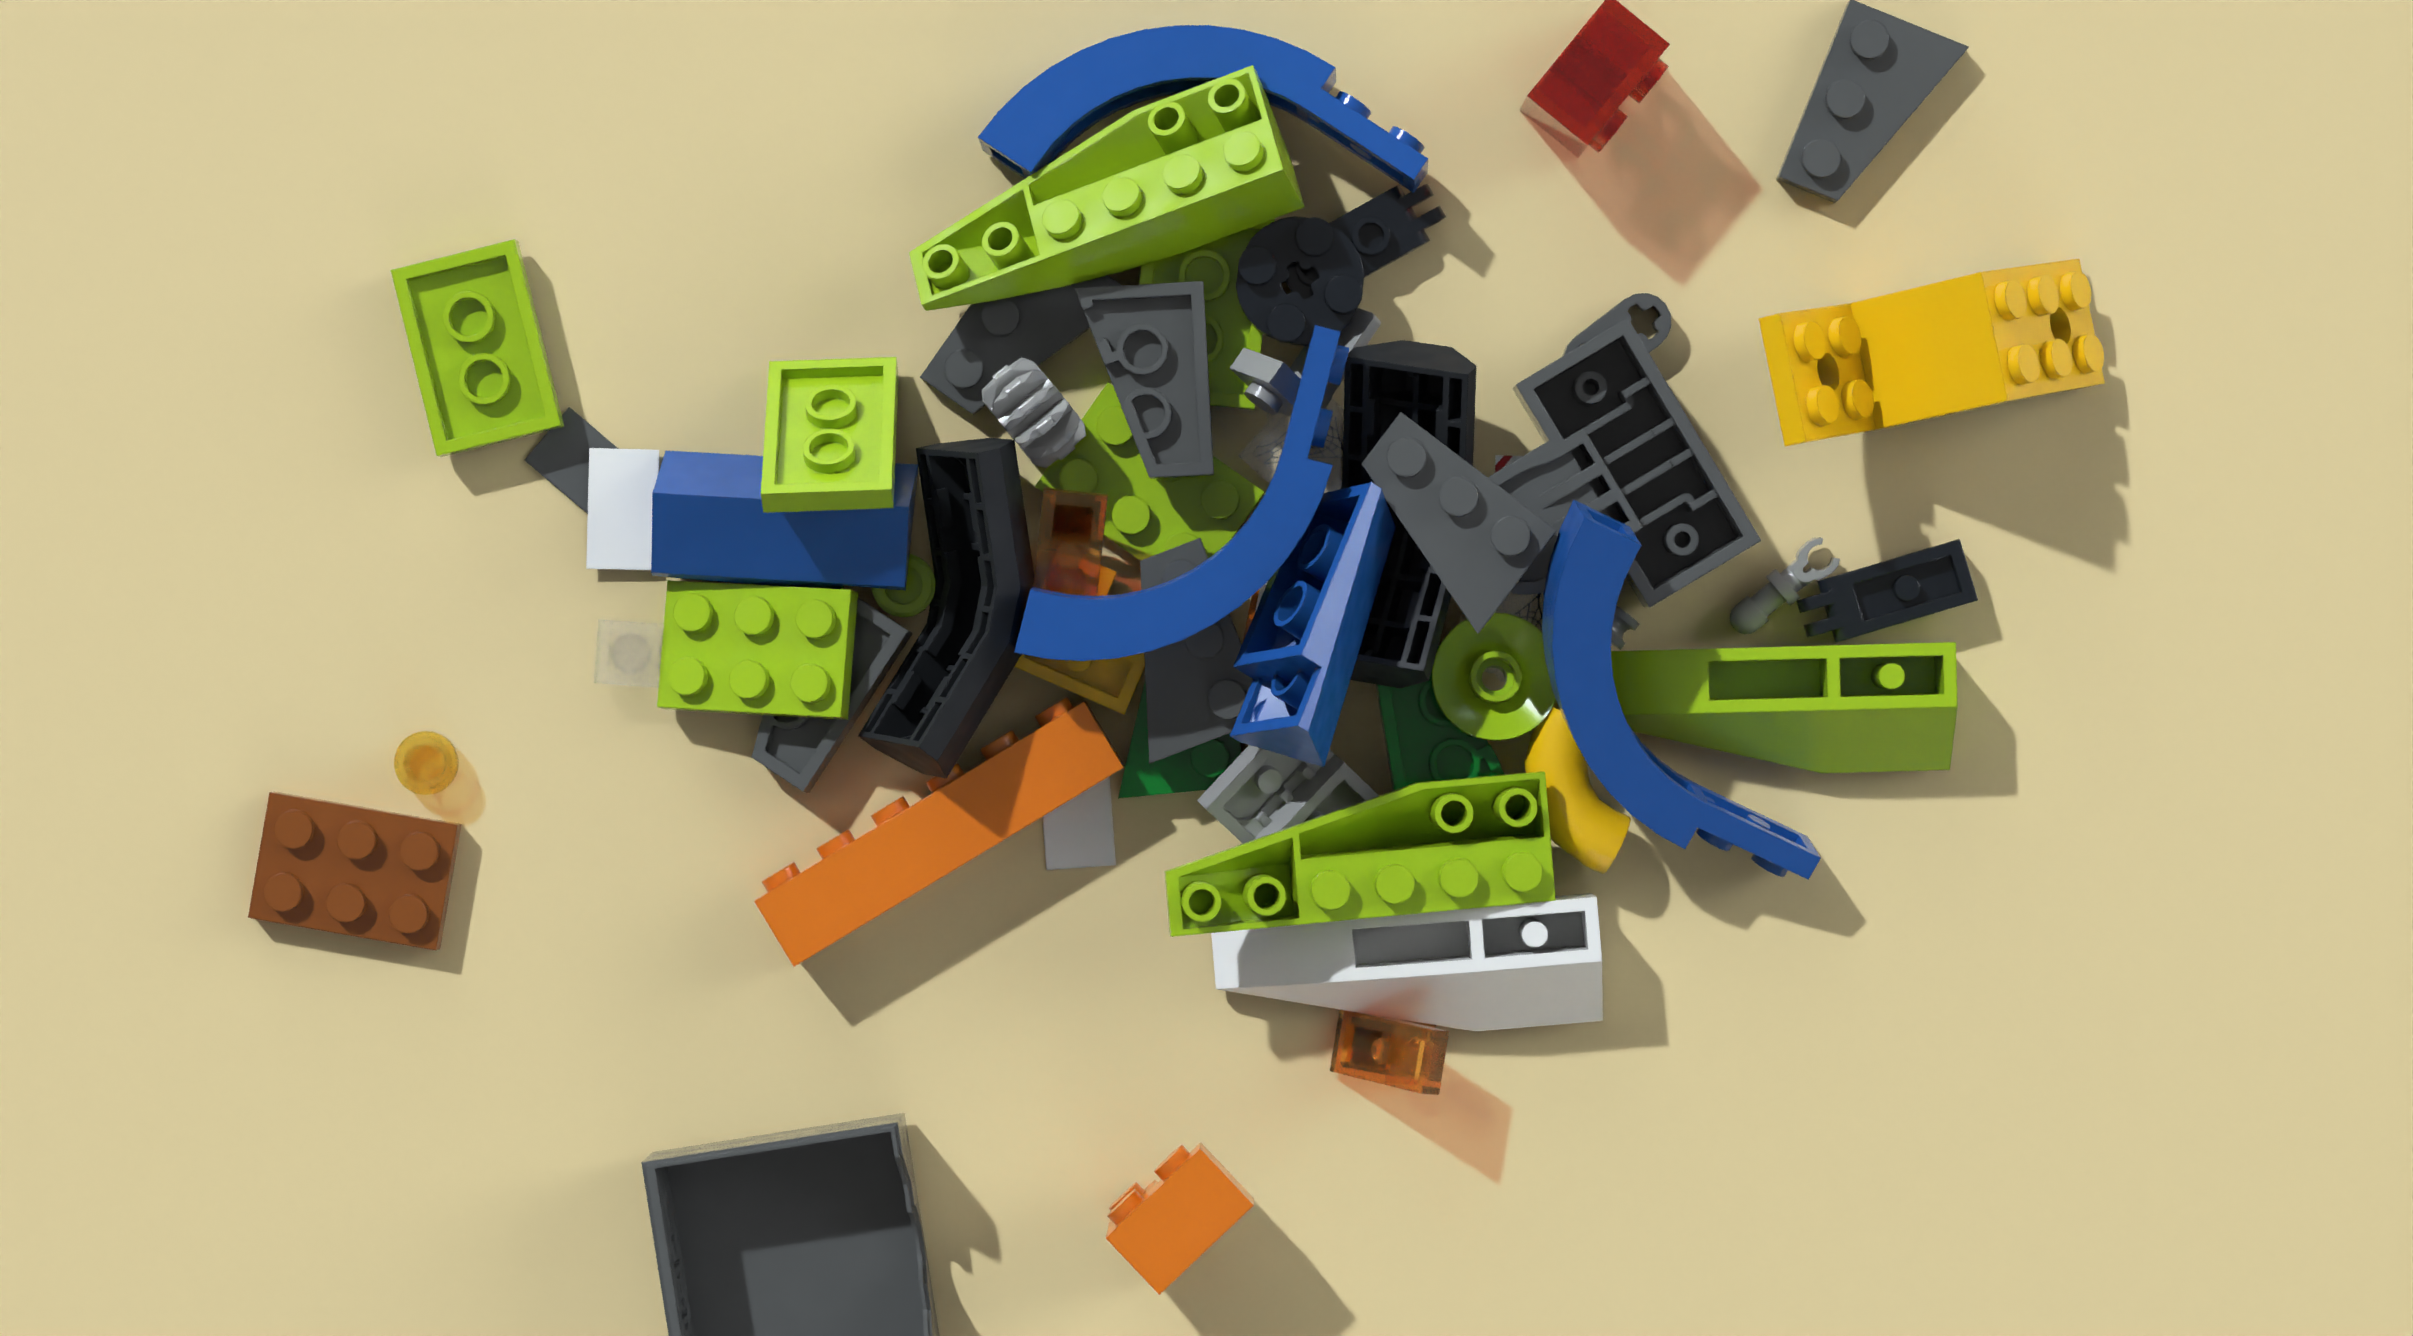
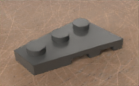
(1862, 97)
(1003, 332)
(1159, 369)
(1458, 517)
(1190, 683)
(803, 746)

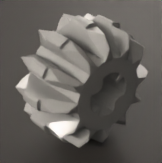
(1033, 412)

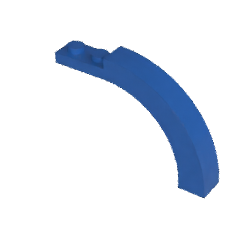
(1170, 60)
(1147, 619)
(1577, 624)

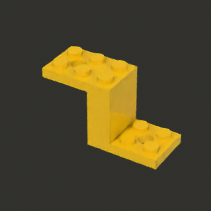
(1932, 351)

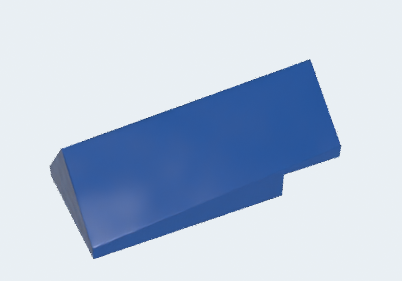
(715, 529)
(1313, 626)

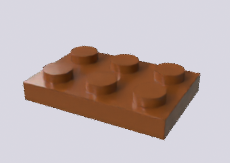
(354, 870)

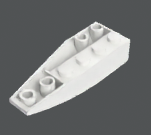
(1433, 967)

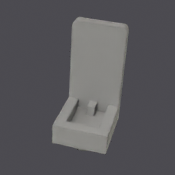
(1275, 385)

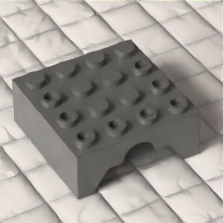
(792, 1234)

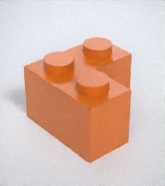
(1178, 1217)

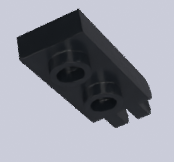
(1380, 232)
(1891, 592)

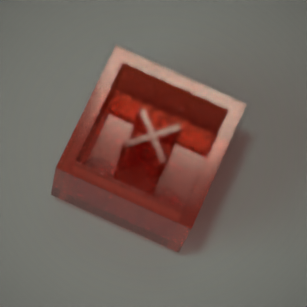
(1593, 78)

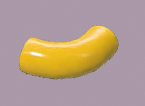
(1577, 816)

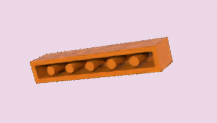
(939, 832)

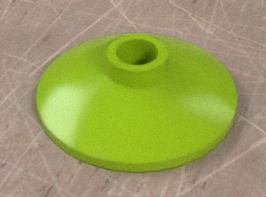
(1518, 653)

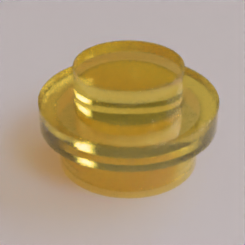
(426, 762)

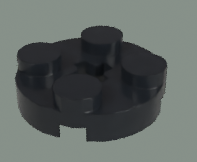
(1311, 245)

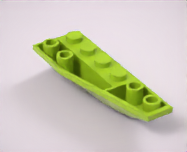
(1121, 199)
(1800, 703)
(1384, 857)

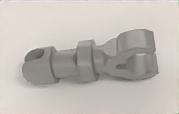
(1782, 587)

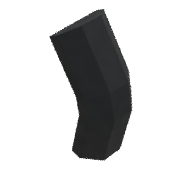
(1438, 393)
(976, 609)

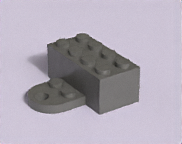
(1630, 454)

